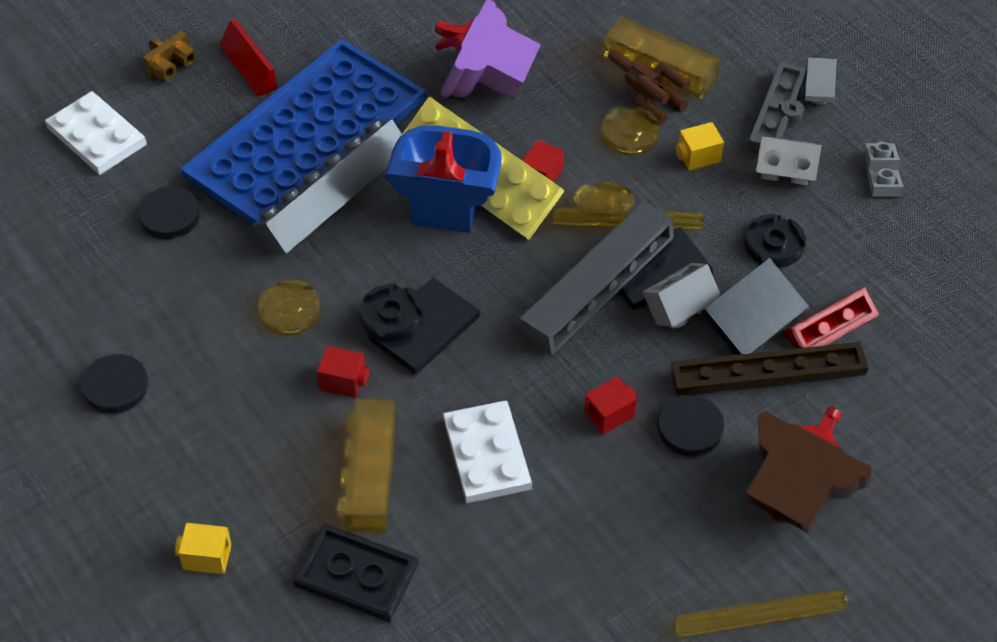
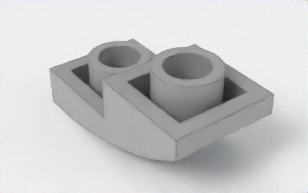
(821, 80)
(882, 169)

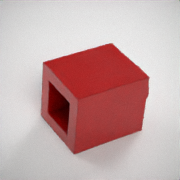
(545, 159)
(342, 372)
(610, 405)

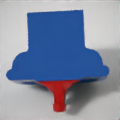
(444, 174)

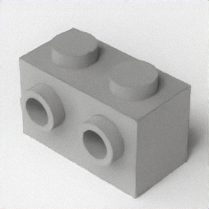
(788, 159)
(681, 295)

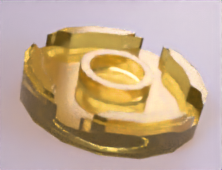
(630, 130)
(604, 200)
(289, 307)

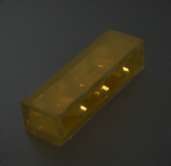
(650, 46)
(369, 466)

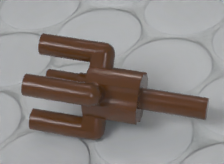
(650, 84)

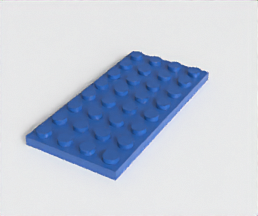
(300, 129)

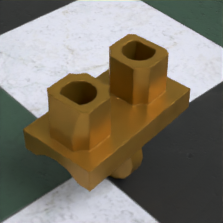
(166, 55)

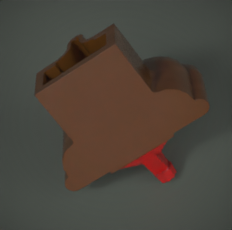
(803, 470)

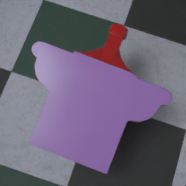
(486, 54)

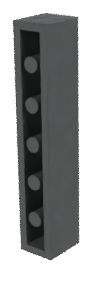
(328, 188)
(596, 278)

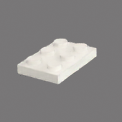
(95, 132)
(487, 451)

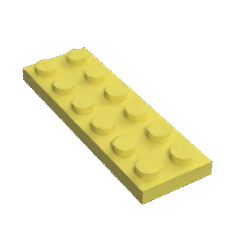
(521, 193)

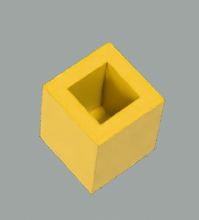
(700, 146)
(204, 548)

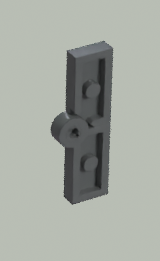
(780, 104)

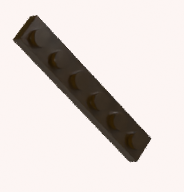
(768, 368)

